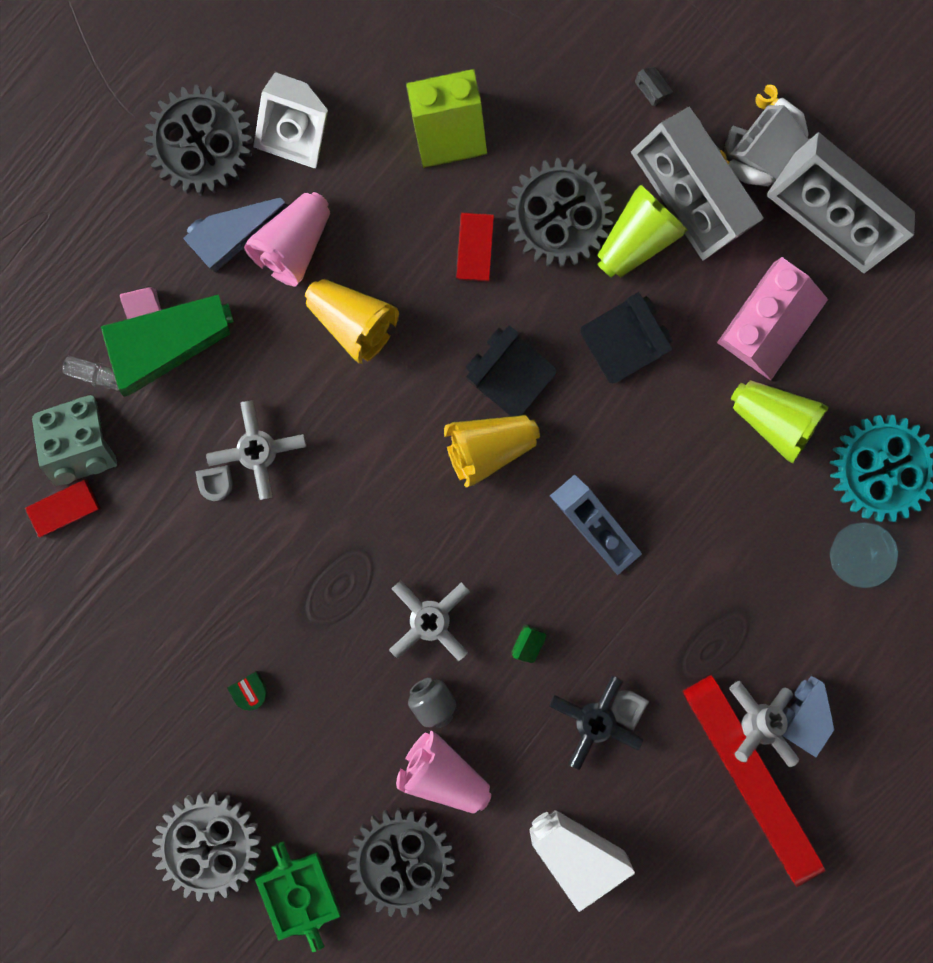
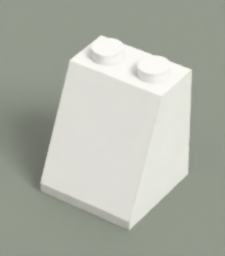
(579, 858)

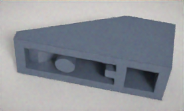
(226, 233)
(596, 524)

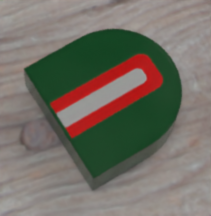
(249, 692)

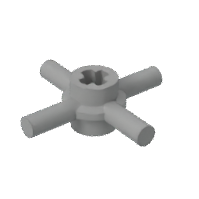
(246, 442)
(442, 621)
(764, 724)

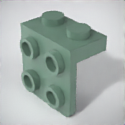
(71, 441)

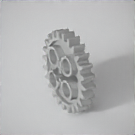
(201, 817)

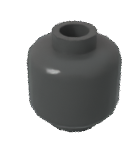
(432, 703)

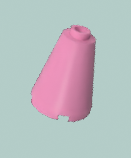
(290, 238)
(442, 776)

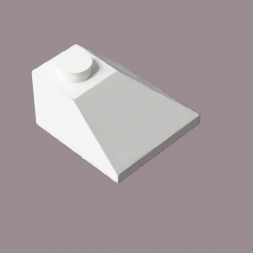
(290, 121)

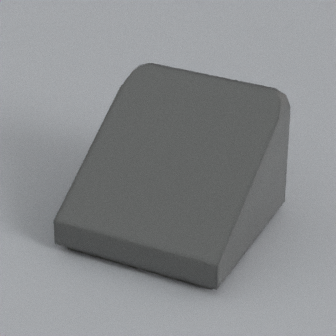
(653, 85)

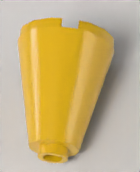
(352, 317)
(488, 445)

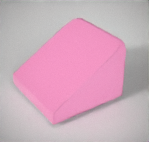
(140, 302)

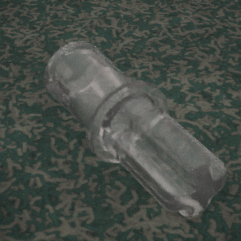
(90, 372)

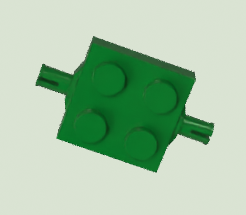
(298, 896)

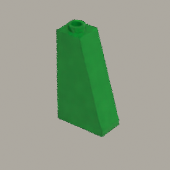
(162, 340)

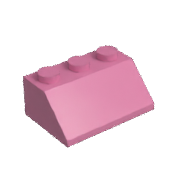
(774, 318)

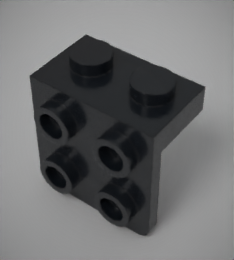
(626, 338)
(510, 372)

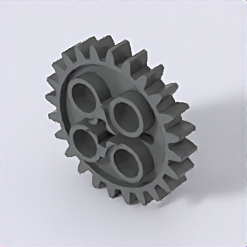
(174, 155)
(543, 188)
(372, 870)

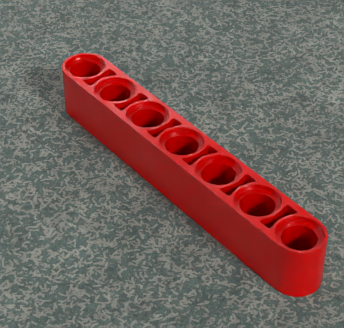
(754, 782)

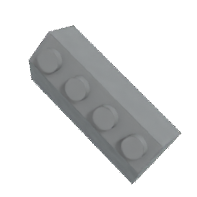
(696, 183)
(842, 204)

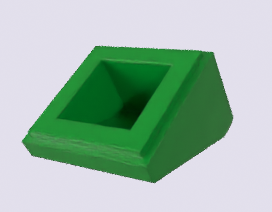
(528, 644)

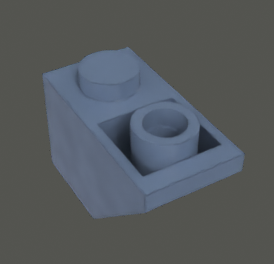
(809, 717)

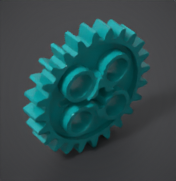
(874, 441)

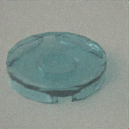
(864, 555)

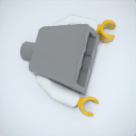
(769, 141)

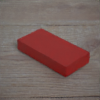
(475, 247)
(62, 508)

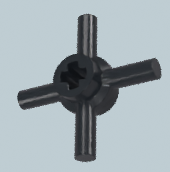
(599, 734)

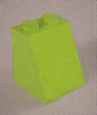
(447, 118)

